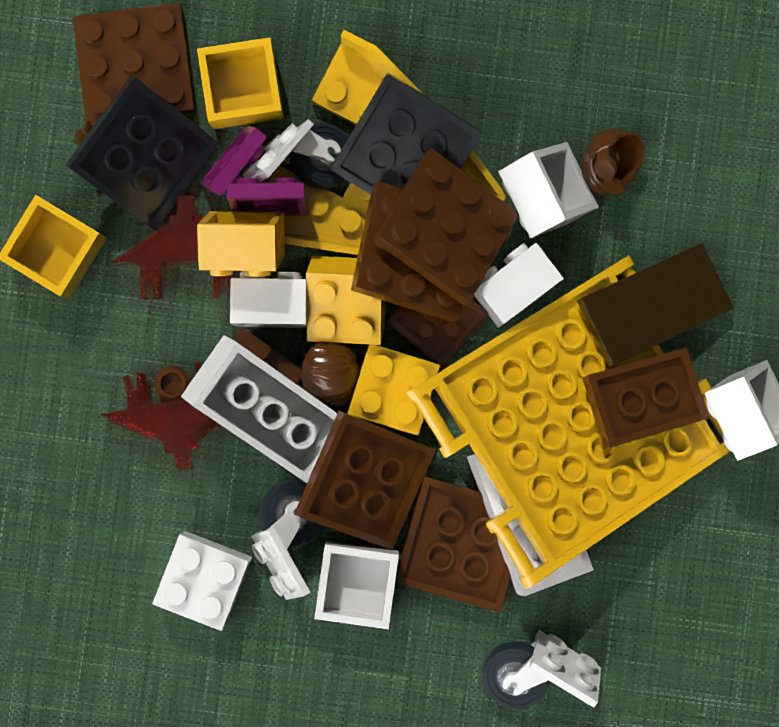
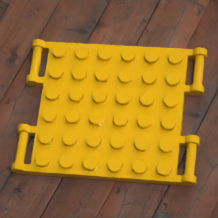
(539, 440)

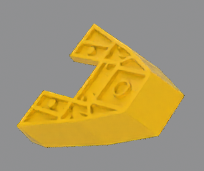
(346, 91)

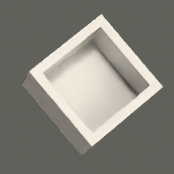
(547, 189)
(517, 284)
(268, 301)
(747, 409)
(202, 580)
(356, 584)

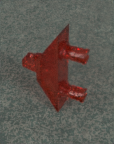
(170, 245)
(168, 423)

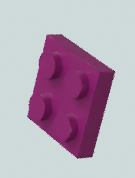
(243, 149)
(281, 196)

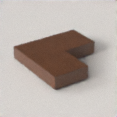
(436, 336)
(268, 354)

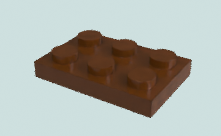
(645, 398)

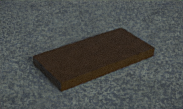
(654, 304)

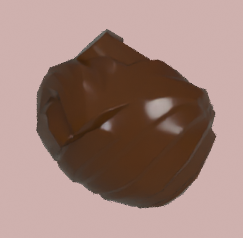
(612, 160)
(330, 373)

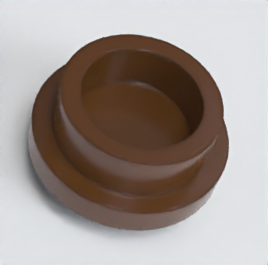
(172, 382)

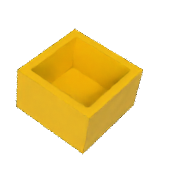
(240, 83)
(241, 242)
(52, 247)
(337, 312)
(383, 385)

